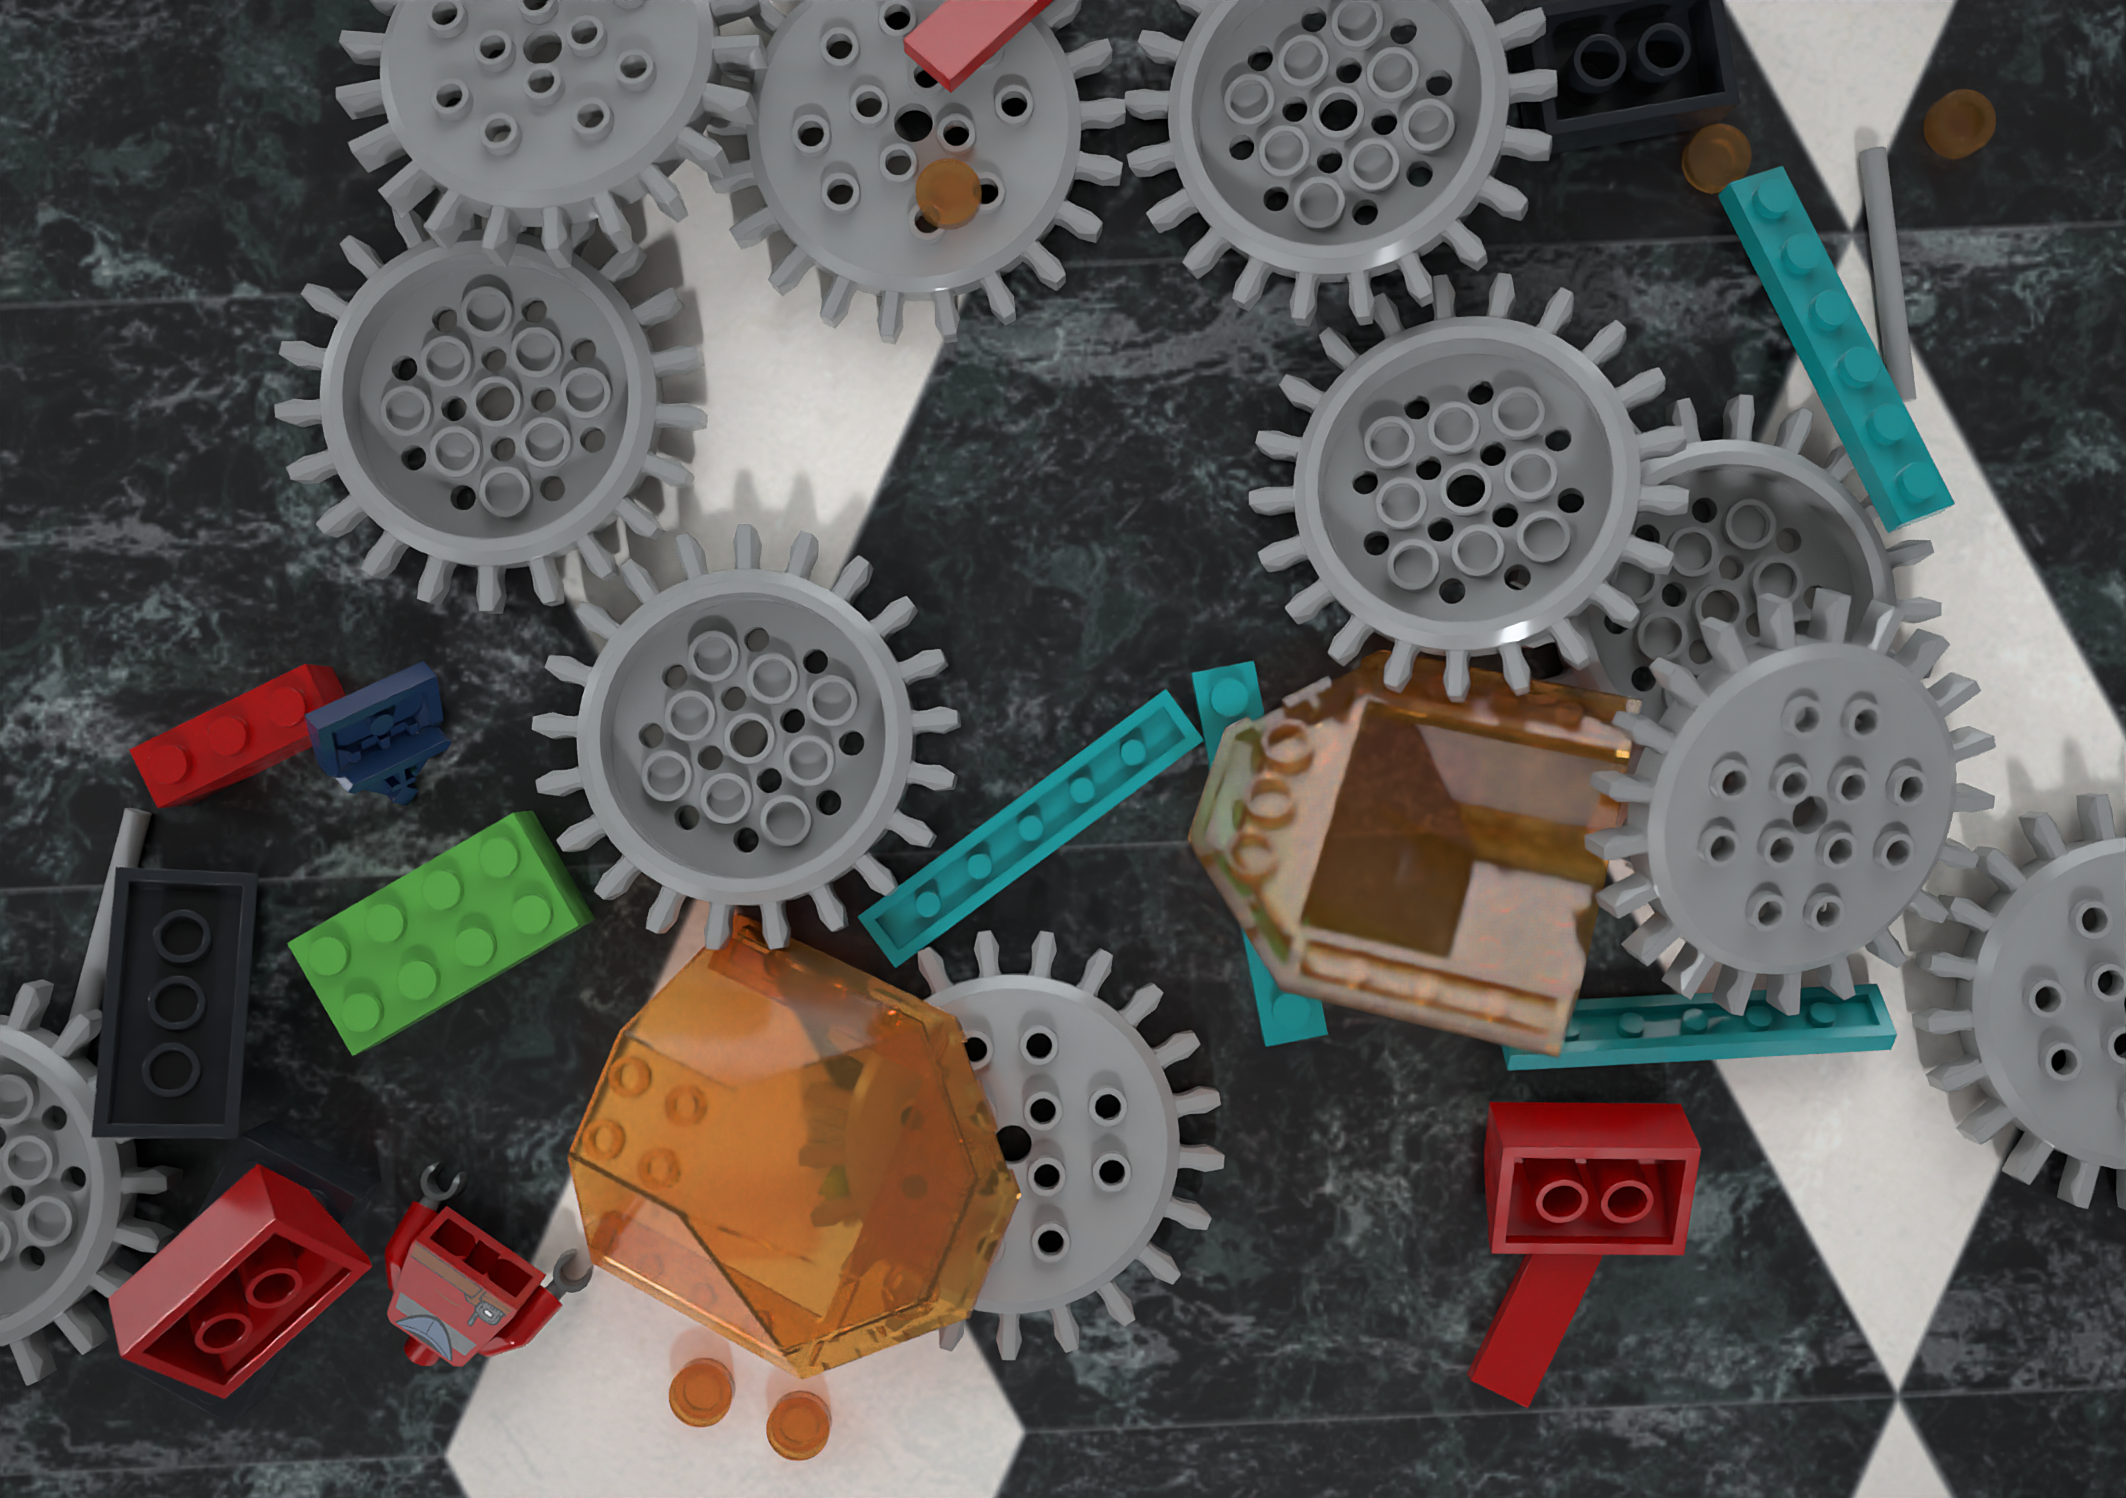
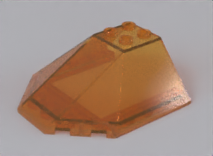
(1420, 845)
(794, 1157)

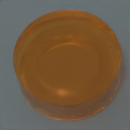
(1959, 123)
(1716, 157)
(948, 194)
(702, 1392)
(799, 1425)

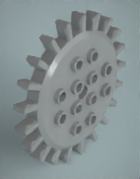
(550, 164)
(874, 236)
(1314, 239)
(1538, 391)
(378, 419)
(1751, 498)
(1744, 722)
(644, 789)
(2033, 940)
(1090, 1056)
(71, 1224)

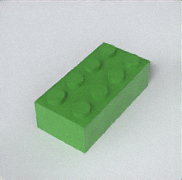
(441, 931)

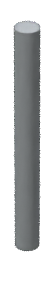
(1887, 270)
(125, 854)

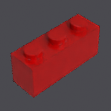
(235, 738)

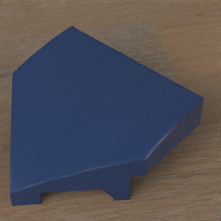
(381, 734)

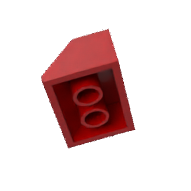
(1589, 1178)
(236, 1284)

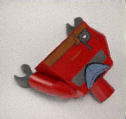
(461, 1287)

